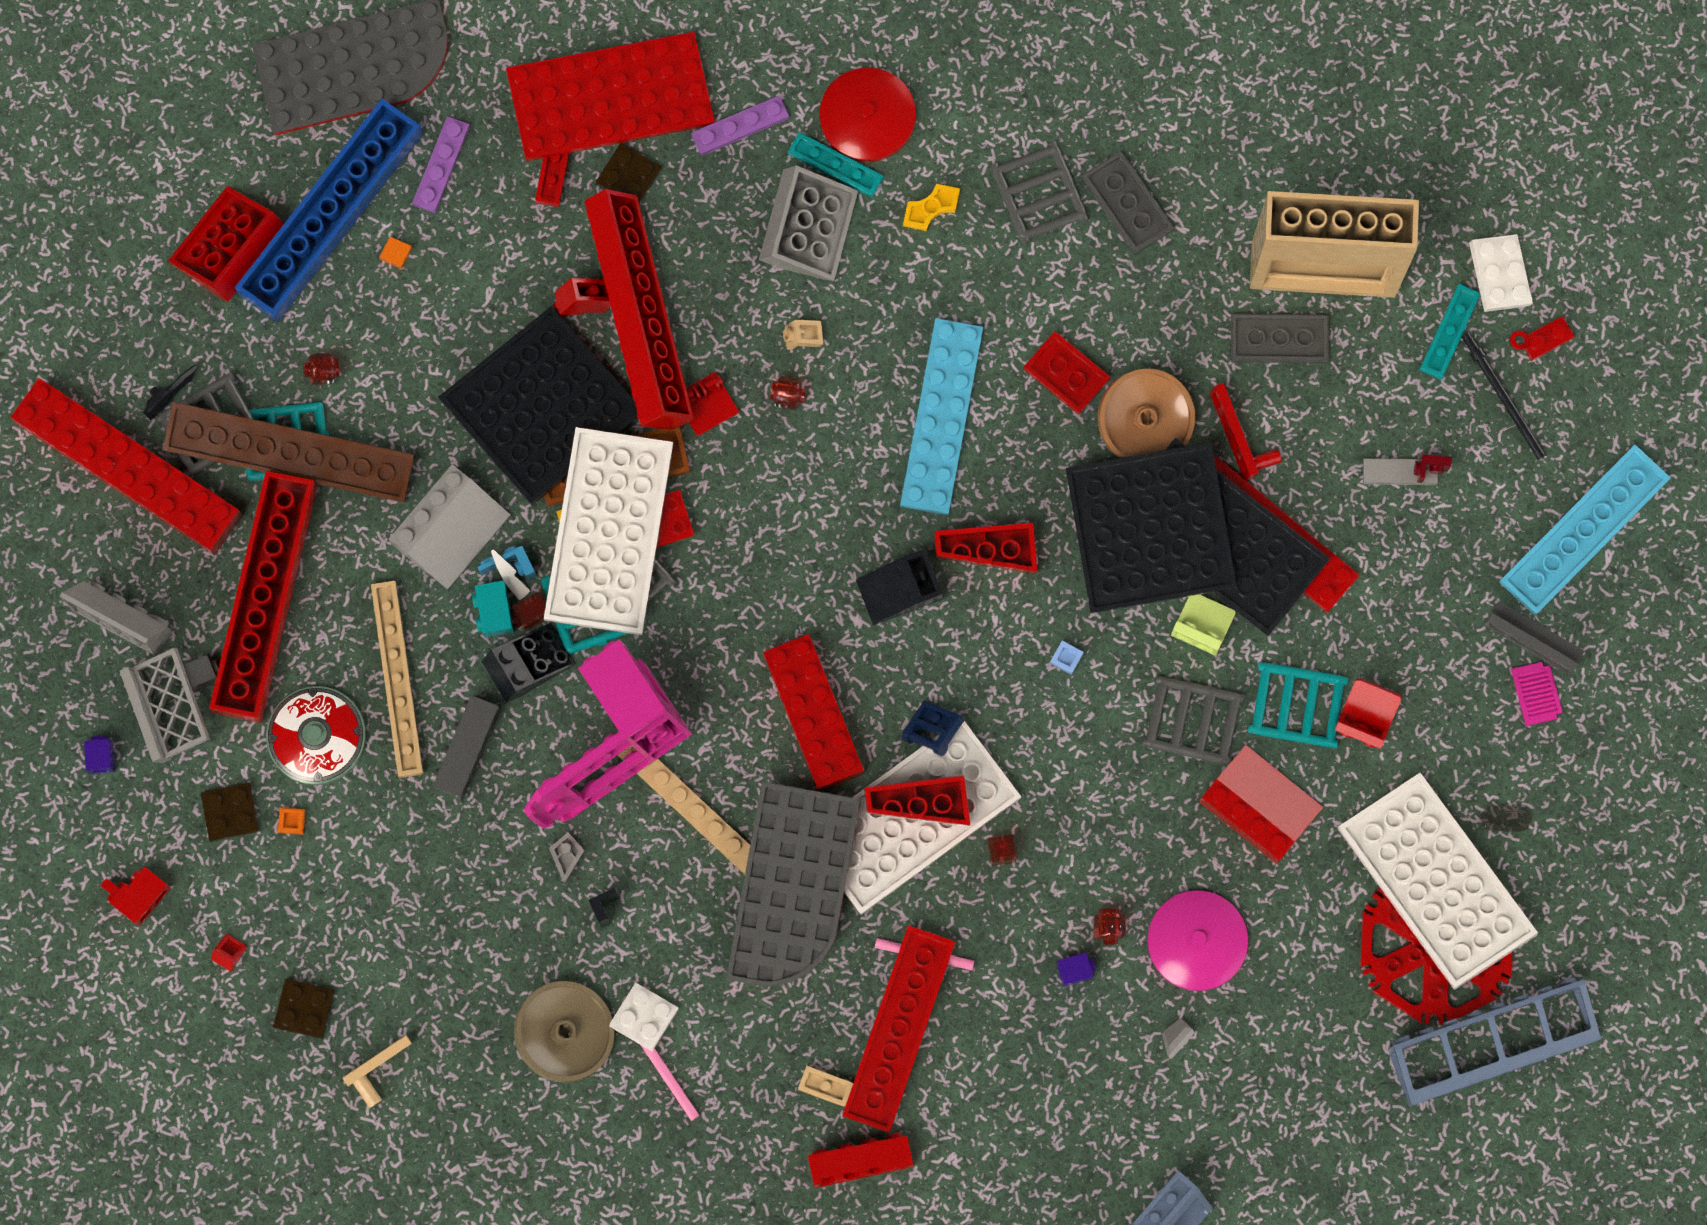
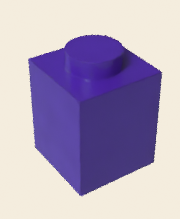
(99, 755)
(1076, 969)

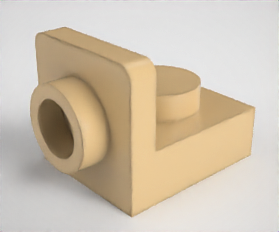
(803, 333)

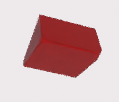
(228, 952)

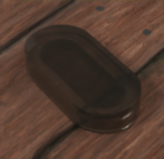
(1506, 819)

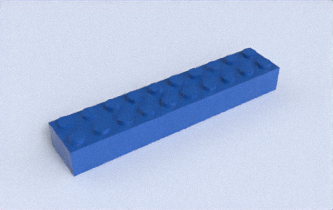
(329, 210)

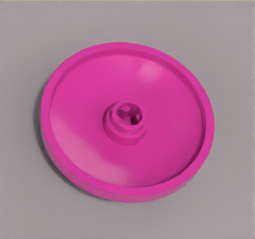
(1197, 940)

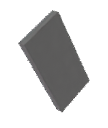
(1127, 202)
(1279, 338)

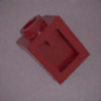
(1433, 463)

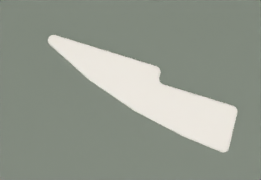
(507, 573)

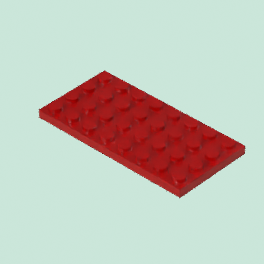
(610, 96)

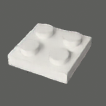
(643, 1017)

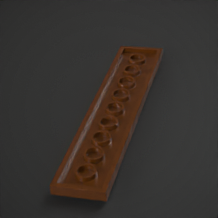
(288, 451)

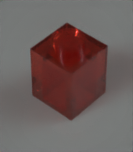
(529, 612)
(1001, 850)

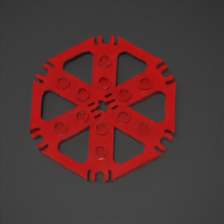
(1413, 957)

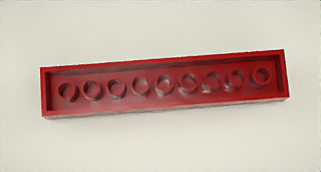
(638, 310)
(126, 466)
(263, 597)

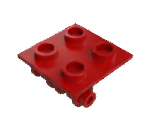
(709, 403)
(674, 520)

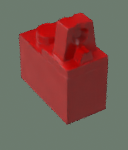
(581, 296)
(139, 897)

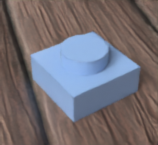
(1066, 657)

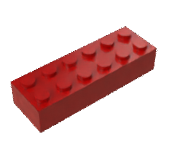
(813, 713)

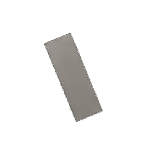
(1394, 472)

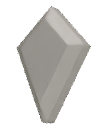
(566, 855)
(1176, 1037)

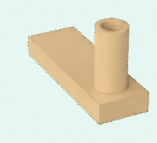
(358, 1076)

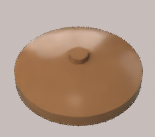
(1145, 413)

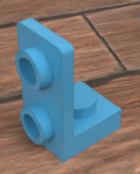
(510, 554)

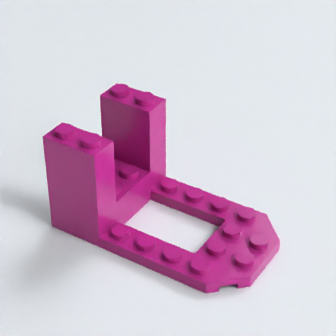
(643, 721)

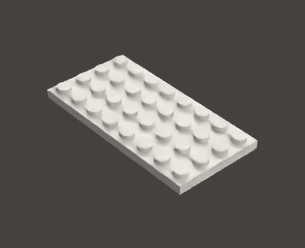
(608, 531)
(895, 849)
(1437, 881)

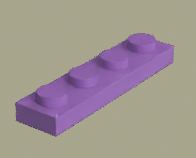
(740, 125)
(441, 165)

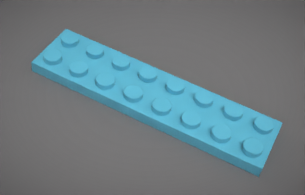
(941, 416)
(1584, 530)

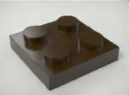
(628, 173)
(229, 812)
(303, 1008)

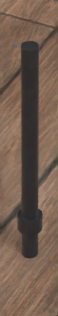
(1478, 355)

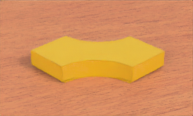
(922, 212)

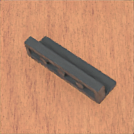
(1534, 638)

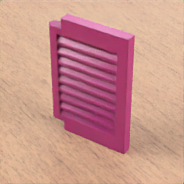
(1536, 693)

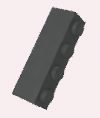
(466, 747)

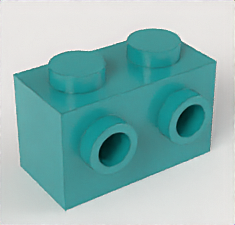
(493, 609)

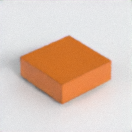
(395, 252)
(291, 821)

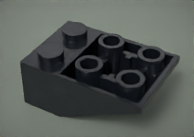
(899, 587)
(527, 662)

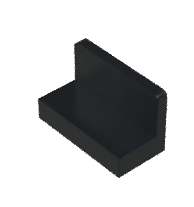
(601, 900)

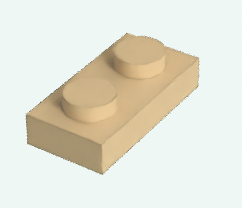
(825, 1086)

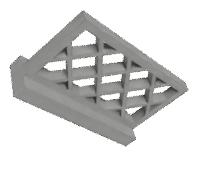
(145, 708)

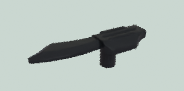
(162, 397)

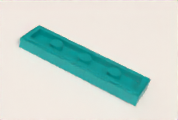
(835, 165)
(1450, 331)

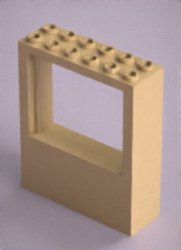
(1333, 244)

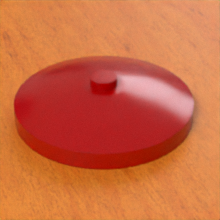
(867, 114)

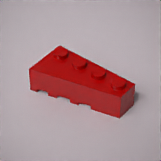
(992, 546)
(927, 800)
(860, 1161)

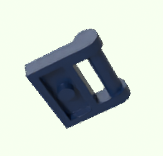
(936, 721)

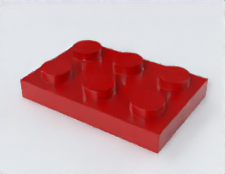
(1066, 373)

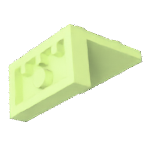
(1203, 623)

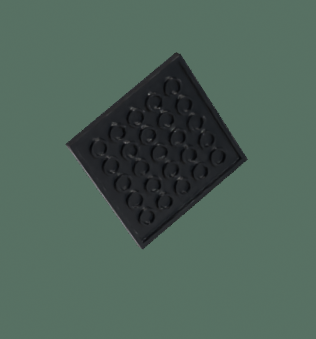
(532, 398)
(1151, 527)

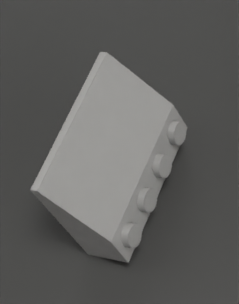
(808, 224)
(449, 527)
(118, 617)

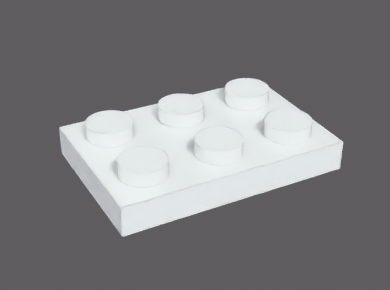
(1500, 273)

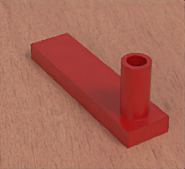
(1246, 462)

